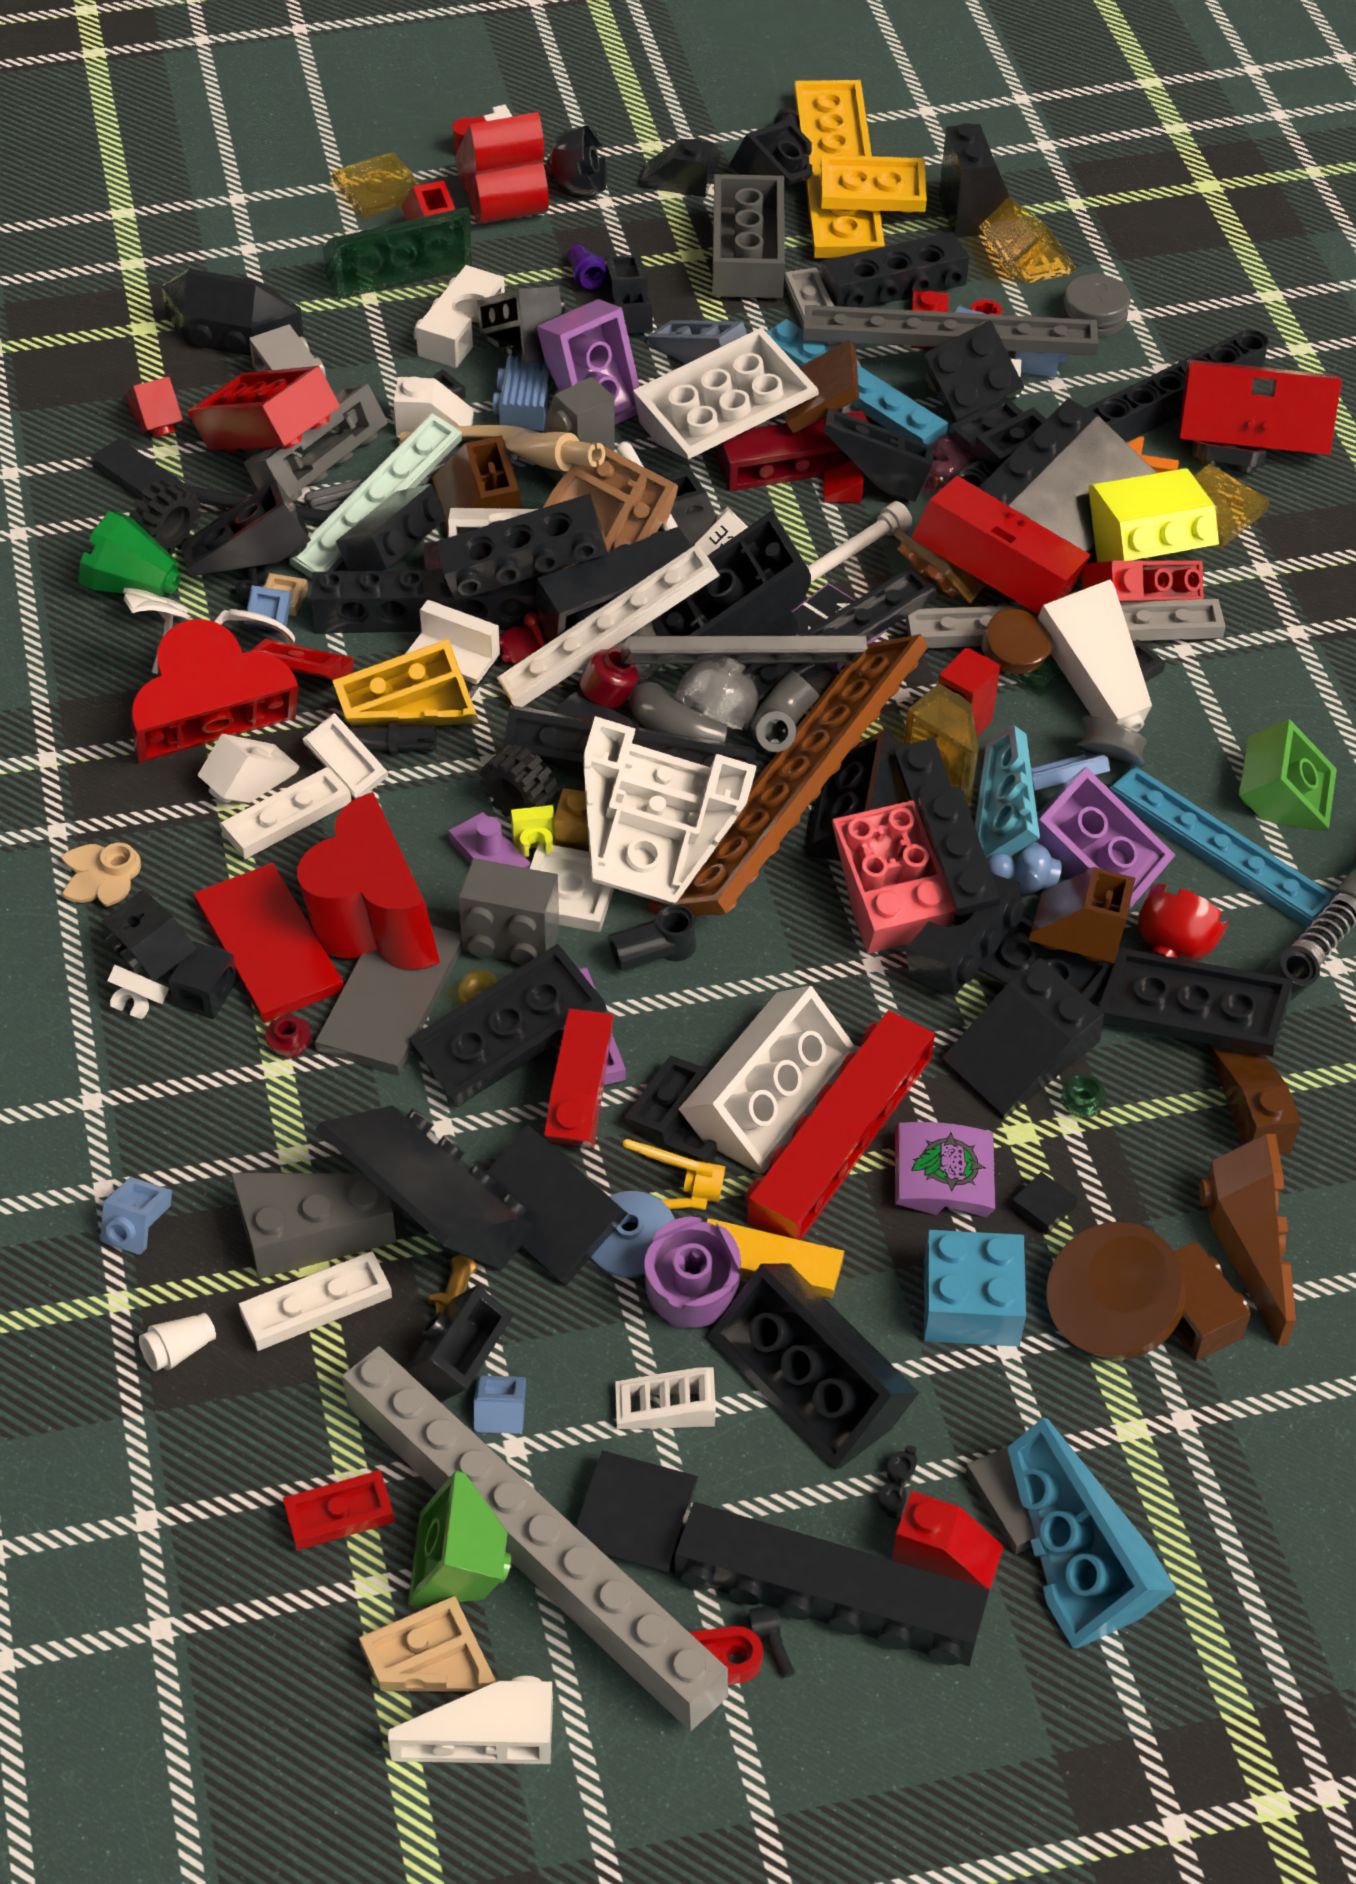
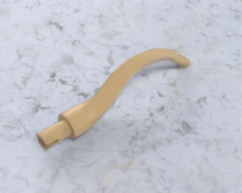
(547, 450)

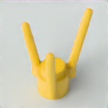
(701, 1179)

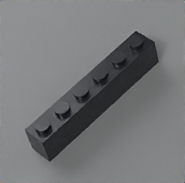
(830, 1584)

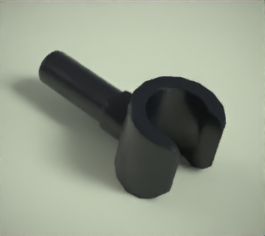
(766, 1623)

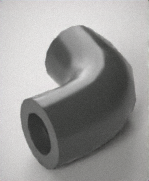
(661, 712)
(777, 715)

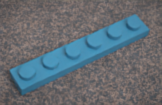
(875, 398)

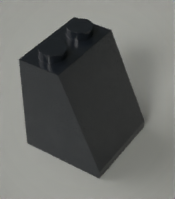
(969, 180)

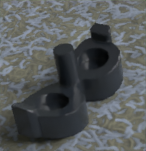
(252, 576)
(900, 1472)

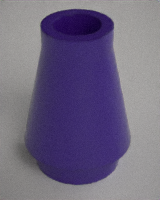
(587, 267)

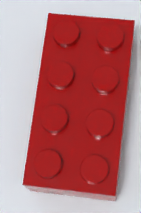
(264, 409)

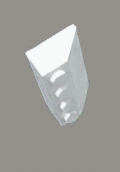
(769, 1078)

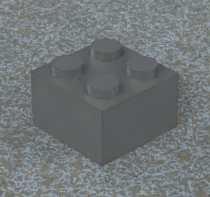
(508, 911)

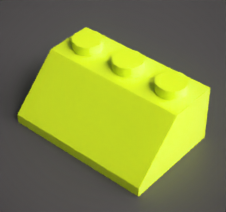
(1151, 516)

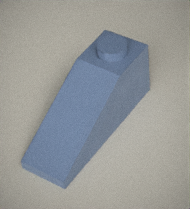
(694, 339)

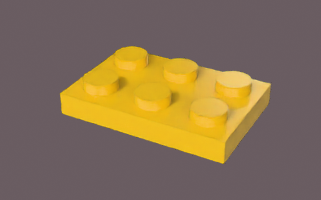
(873, 183)

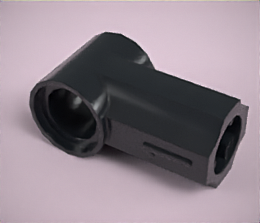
(667, 937)

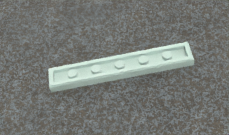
(400, 471)

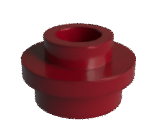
(288, 1045)

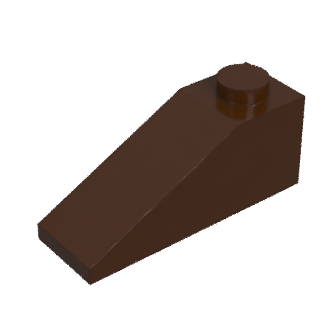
(1256, 1096)

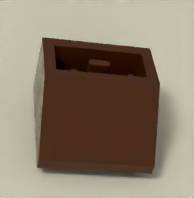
(477, 478)
(1085, 914)

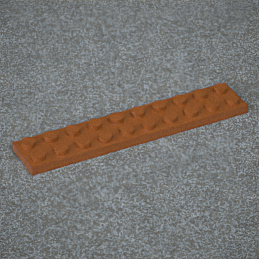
(800, 771)

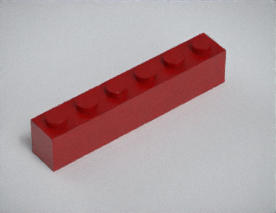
(840, 1127)

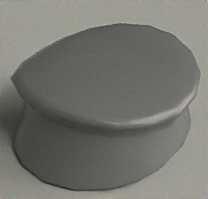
(1113, 741)

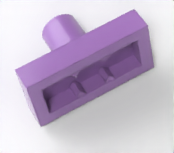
(484, 840)

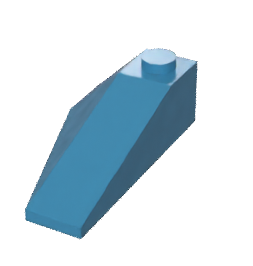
(1090, 1552)

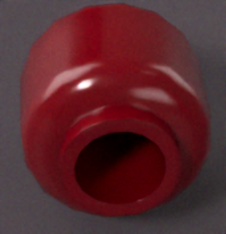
(607, 679)

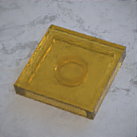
(375, 184)

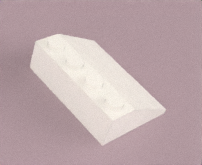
(721, 395)

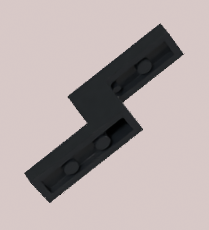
(947, 827)

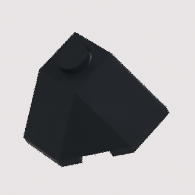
(775, 152)
(683, 168)

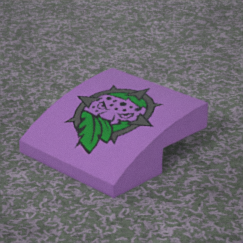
(944, 1167)

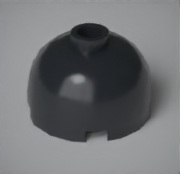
(576, 162)

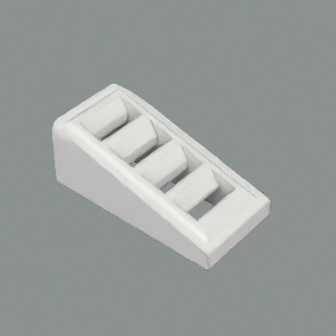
(680, 1382)

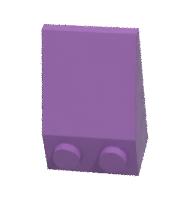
(594, 345)
(1093, 828)

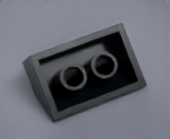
(863, 783)

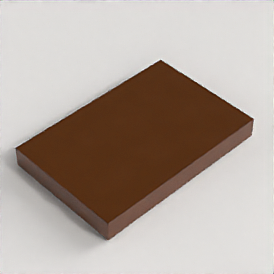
(836, 381)

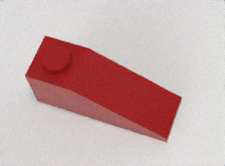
(579, 1079)

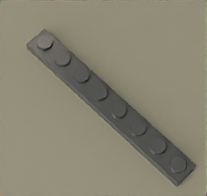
(937, 328)

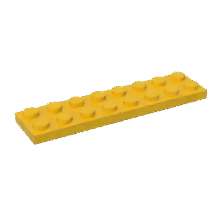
(836, 124)

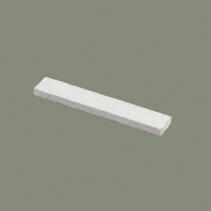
(608, 626)

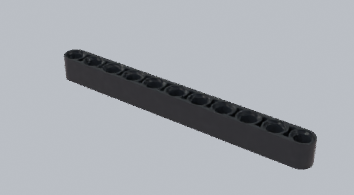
(1153, 398)

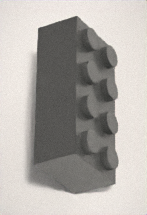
(748, 236)

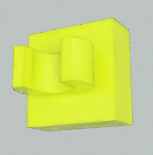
(532, 827)

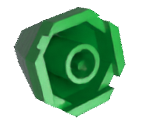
(127, 559)

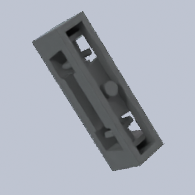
(358, 415)

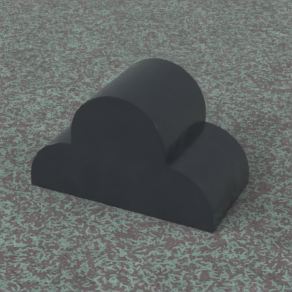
(755, 591)

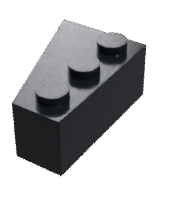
(513, 319)

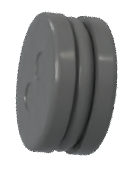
(1098, 299)

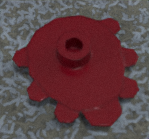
(518, 644)

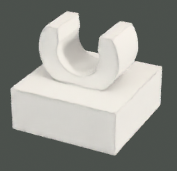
(135, 987)

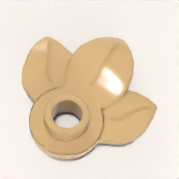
(101, 872)

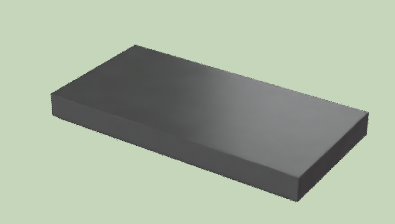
(386, 1007)

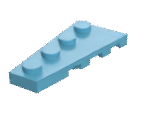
(1006, 799)

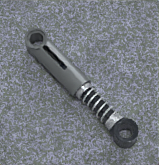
(1306, 955)

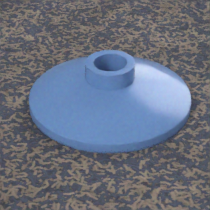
(624, 1250)

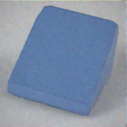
(499, 1404)

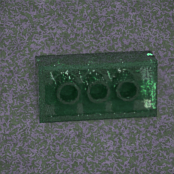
(398, 253)

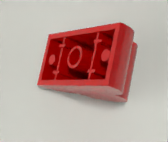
(504, 168)
(208, 691)
(365, 893)

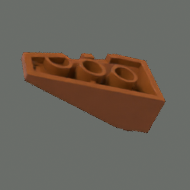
(1243, 1214)

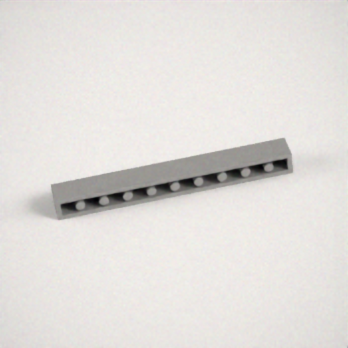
(542, 1541)

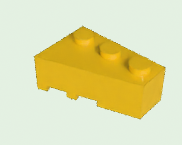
(409, 689)

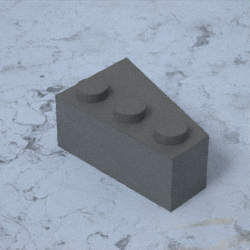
(585, 412)
(310, 1218)

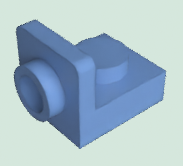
(131, 1212)

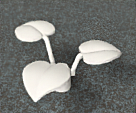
(143, 600)

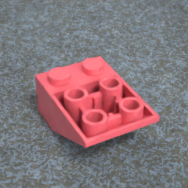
(891, 875)

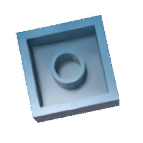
(974, 1288)

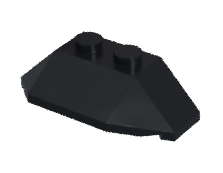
(225, 310)

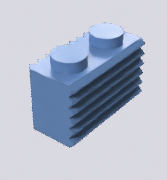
(523, 394)

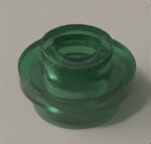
(1087, 1087)

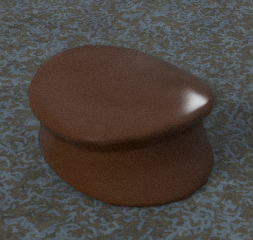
(1016, 641)

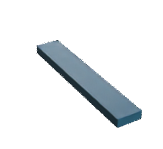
(1222, 847)

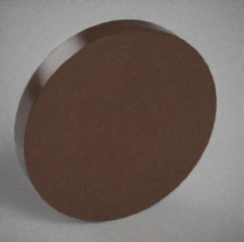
(1116, 1291)

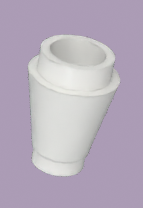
(175, 1340)

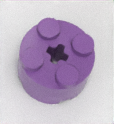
(713, 1258)

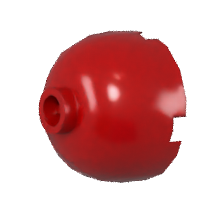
(1179, 924)

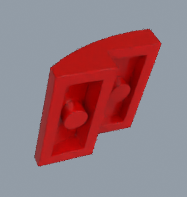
(308, 660)

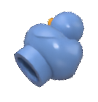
(1032, 868)

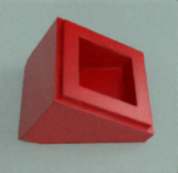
(843, 484)

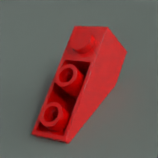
(1148, 579)

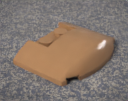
(625, 496)

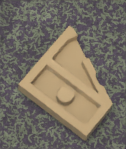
(427, 1652)

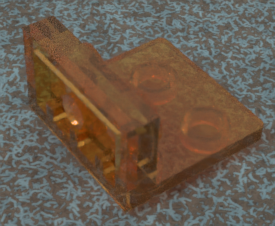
(948, 576)

